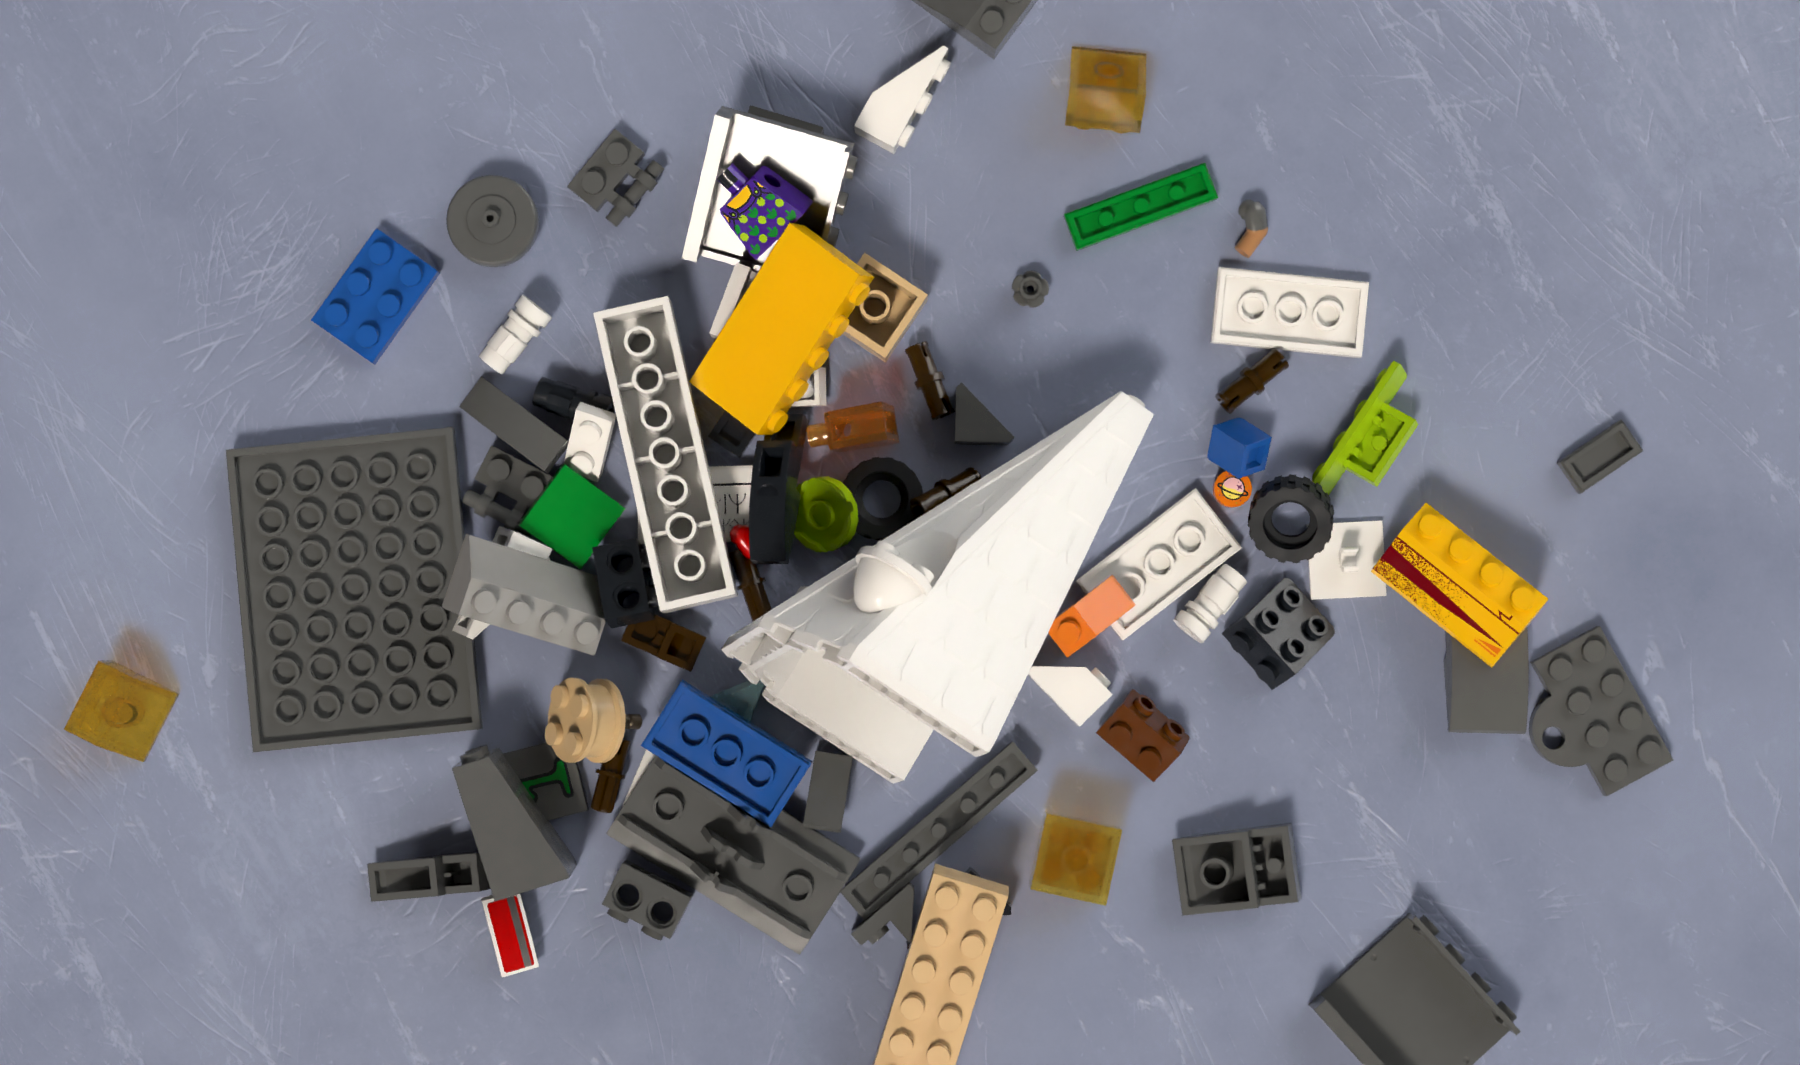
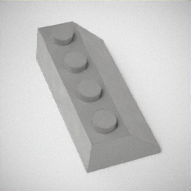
(526, 595)

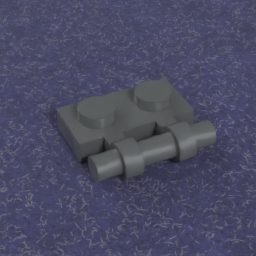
(608, 170)
(512, 478)

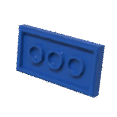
(726, 753)

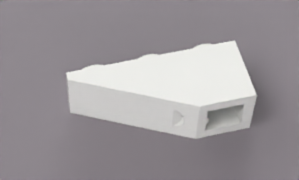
(894, 105)

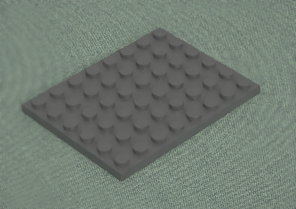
(346, 586)

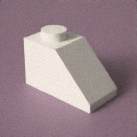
(1073, 689)

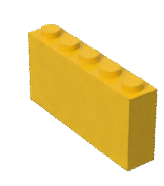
(782, 330)

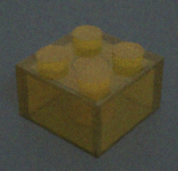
(1075, 858)

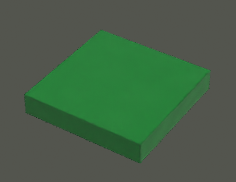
(571, 516)

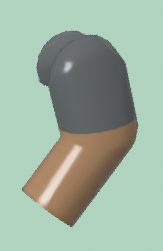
(1256, 226)

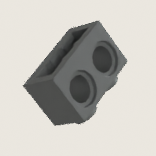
(651, 890)

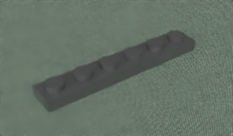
(938, 830)

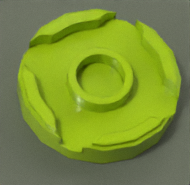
(825, 514)

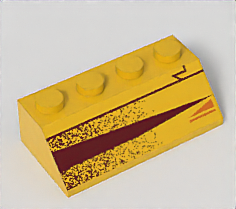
(1459, 585)

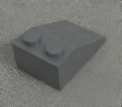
(981, 22)

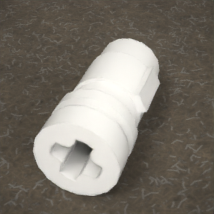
(514, 334)
(1213, 600)

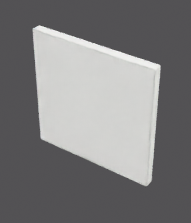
(1347, 562)

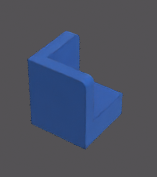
(1239, 447)

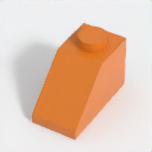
(1090, 616)

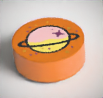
(1231, 491)

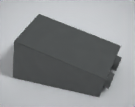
(509, 829)

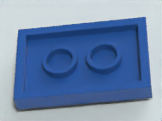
(375, 296)

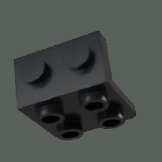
(1280, 633)

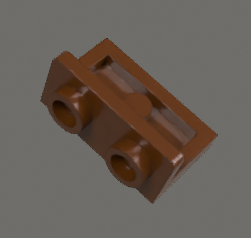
(1144, 735)

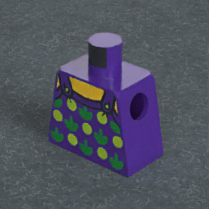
(760, 207)

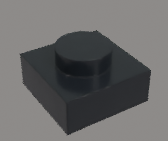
(732, 434)

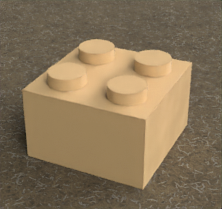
(886, 312)

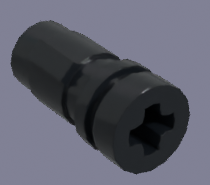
(564, 398)

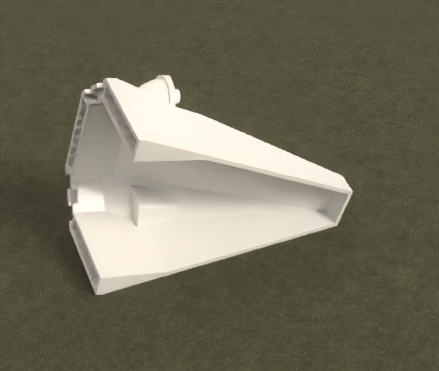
(949, 607)

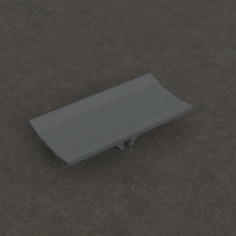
(766, 875)

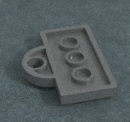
(1595, 713)

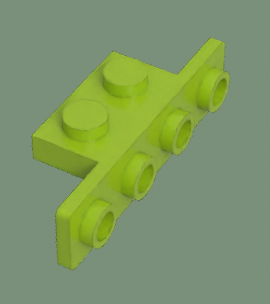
(1373, 436)

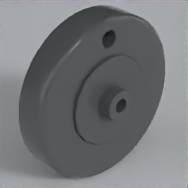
(492, 221)

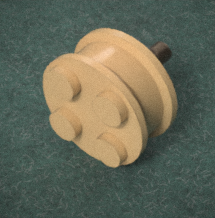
(587, 720)

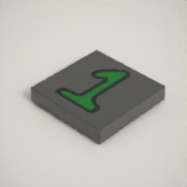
(549, 780)

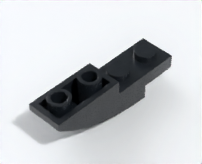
(774, 493)

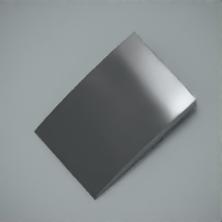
(1487, 697)
(1237, 869)

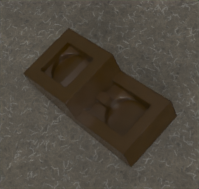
(665, 641)

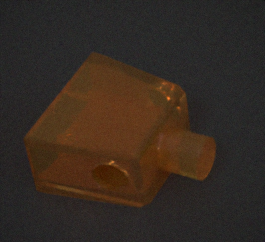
(870, 427)

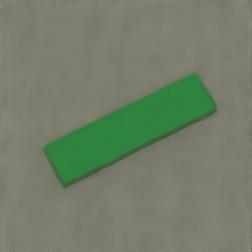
(1140, 206)

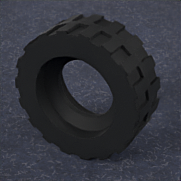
(887, 470)
(1290, 547)

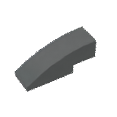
(514, 424)
(427, 876)

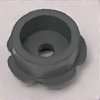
(1032, 299)

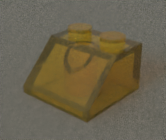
(1106, 90)
(121, 710)

